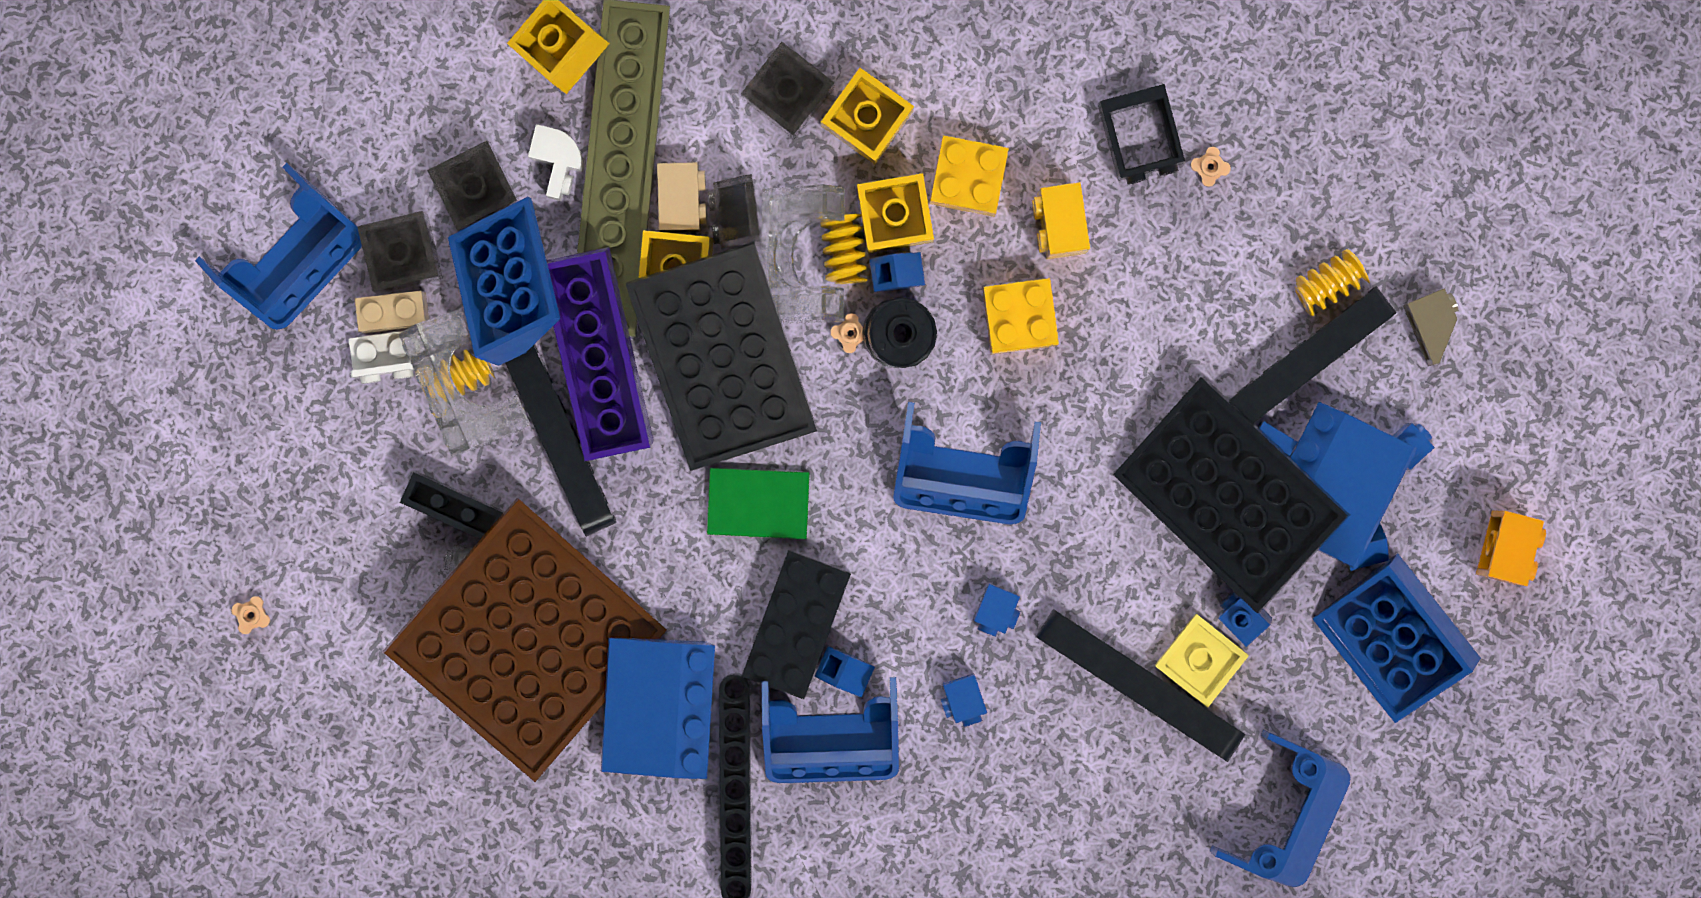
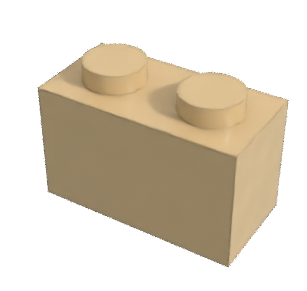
(680, 197)
(391, 311)

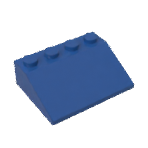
(504, 283)
(1357, 469)
(1397, 639)
(658, 707)

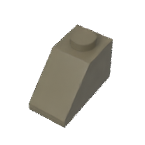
(1433, 323)

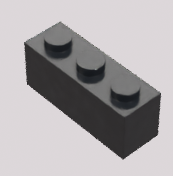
(449, 505)

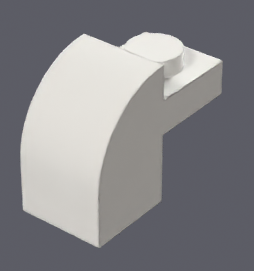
(561, 151)

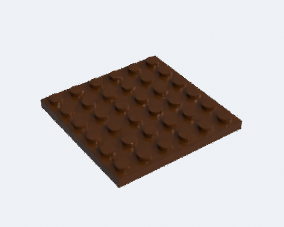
(521, 639)

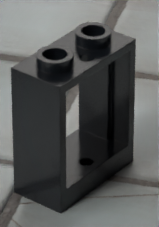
(1135, 100)

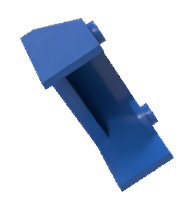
(297, 264)
(964, 481)
(830, 745)
(1294, 862)

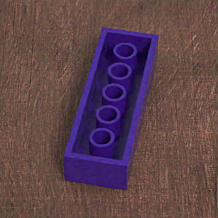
(598, 356)

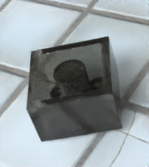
(787, 90)
(473, 185)
(400, 252)

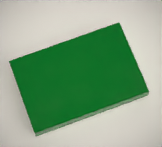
(758, 503)

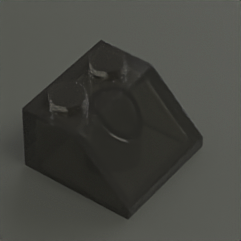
(736, 212)

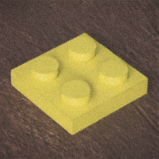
(1201, 660)

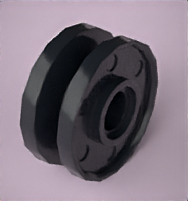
(919, 328)

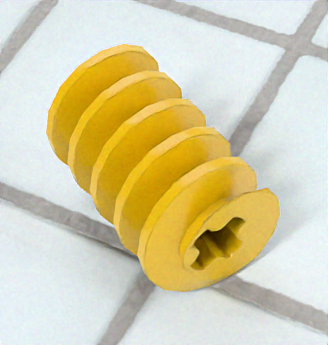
(843, 250)
(1330, 281)
(469, 371)

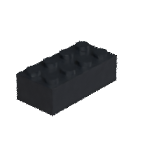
(796, 624)

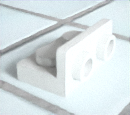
(379, 356)

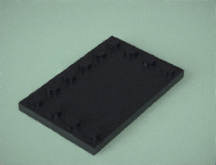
(721, 356)
(1231, 494)

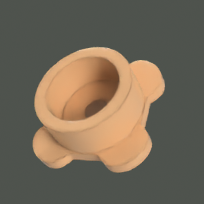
(1208, 176)
(840, 333)
(255, 606)

